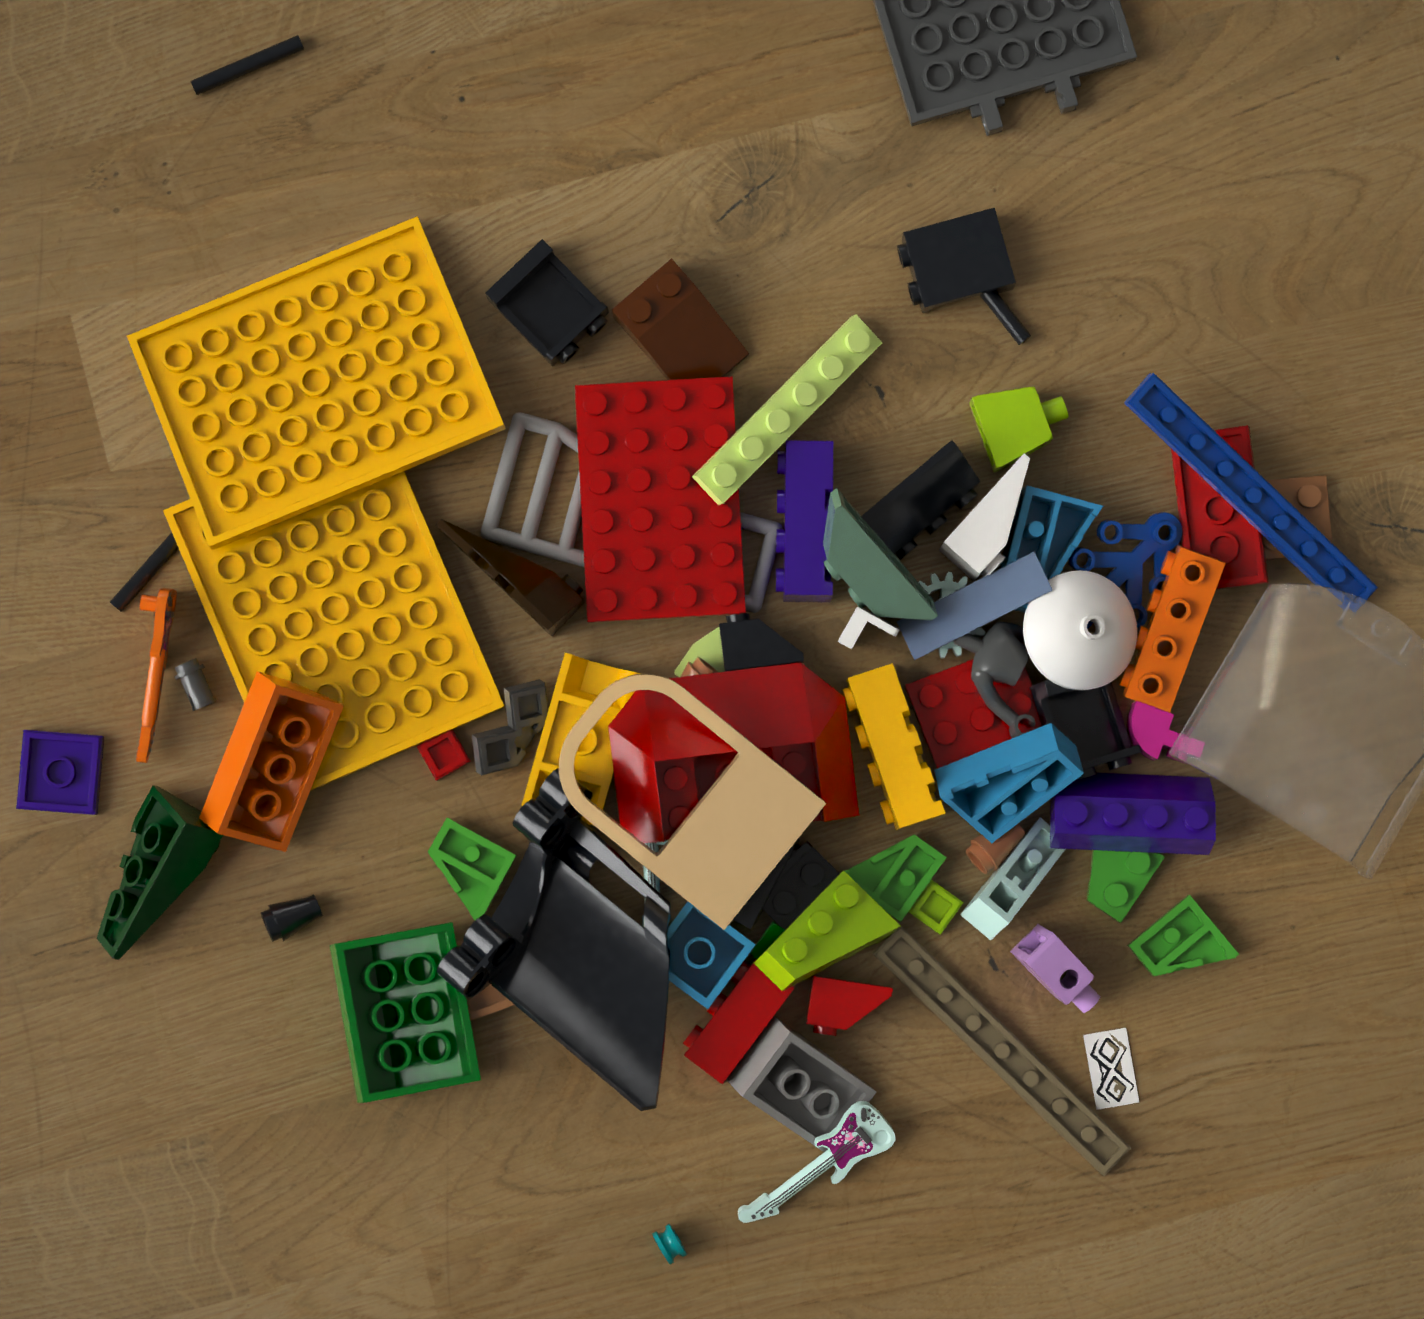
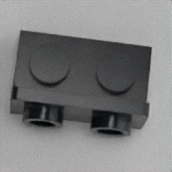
(799, 884)

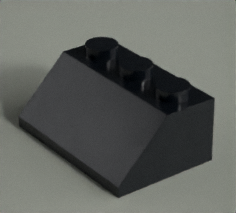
(923, 500)

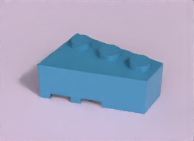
(1049, 527)
(1009, 779)

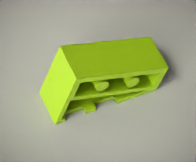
(827, 931)

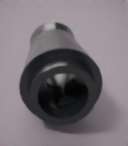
(289, 917)

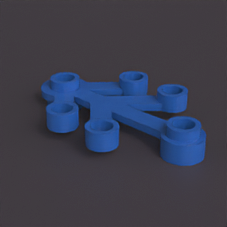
(1129, 565)

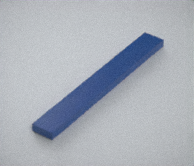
(1245, 489)

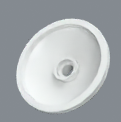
(1059, 636)

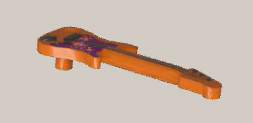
(164, 610)

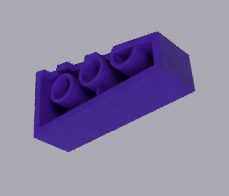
(805, 510)

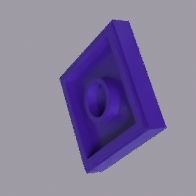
(60, 772)

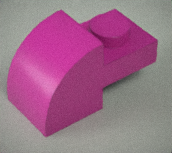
(1150, 730)

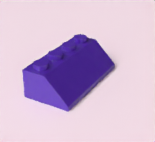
(1135, 814)

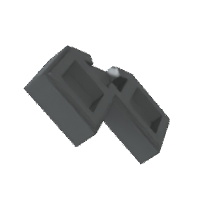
(506, 745)

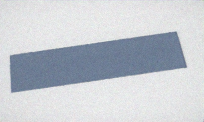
(977, 605)

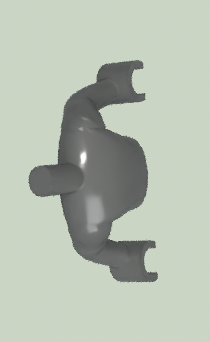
(998, 659)

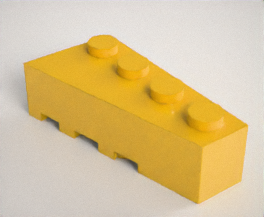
(893, 747)

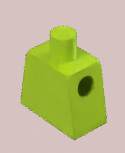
(1015, 423)

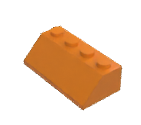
(270, 762)

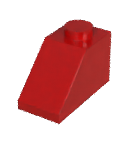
(841, 1003)

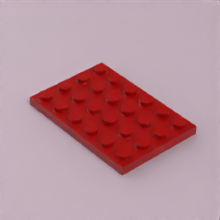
(647, 526)

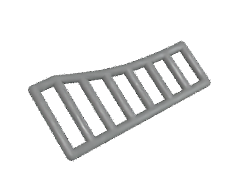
(565, 549)

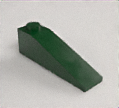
(164, 860)

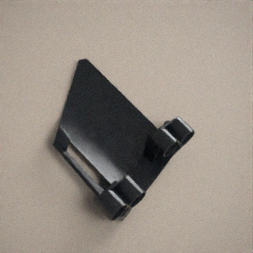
(573, 953)

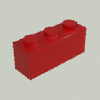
(735, 1022)

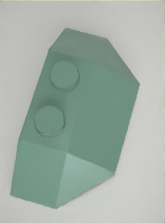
(870, 567)

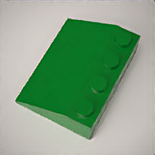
(401, 1017)

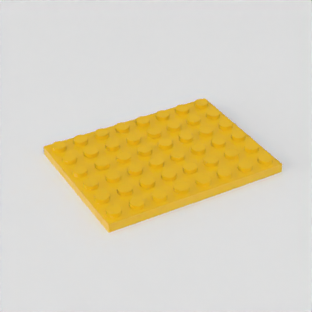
(315, 383)
(349, 609)

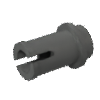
(195, 684)

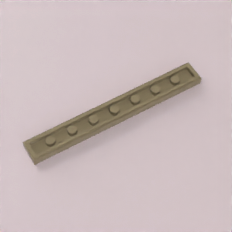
(1002, 1051)

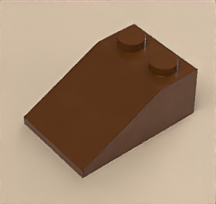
(678, 327)

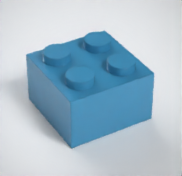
(703, 954)

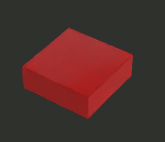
(443, 754)

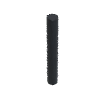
(247, 65)
(1006, 316)
(145, 573)

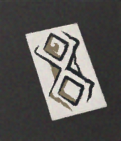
(1111, 1068)

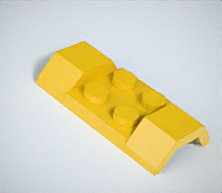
(574, 692)

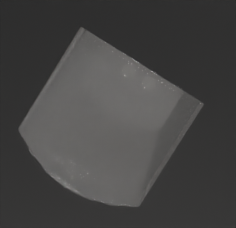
(1318, 719)

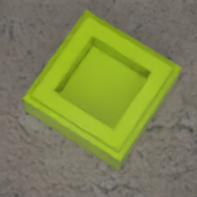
(935, 907)

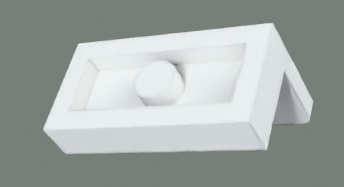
(857, 624)

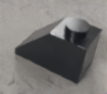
(754, 644)

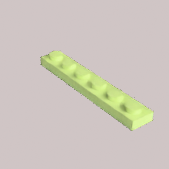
(787, 409)

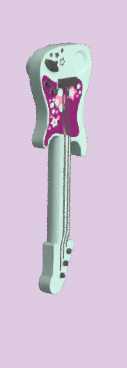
(857, 1136)

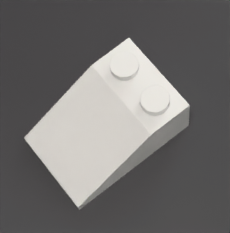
(984, 533)

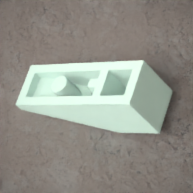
(1013, 881)

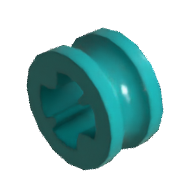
(669, 1244)

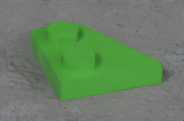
(471, 865)
(898, 874)
(1119, 879)
(1181, 941)

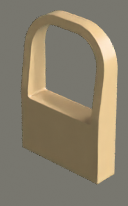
(730, 834)

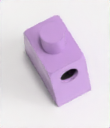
(1048, 959)

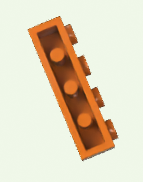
(1172, 628)

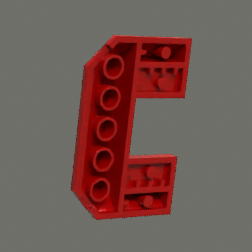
(768, 705)

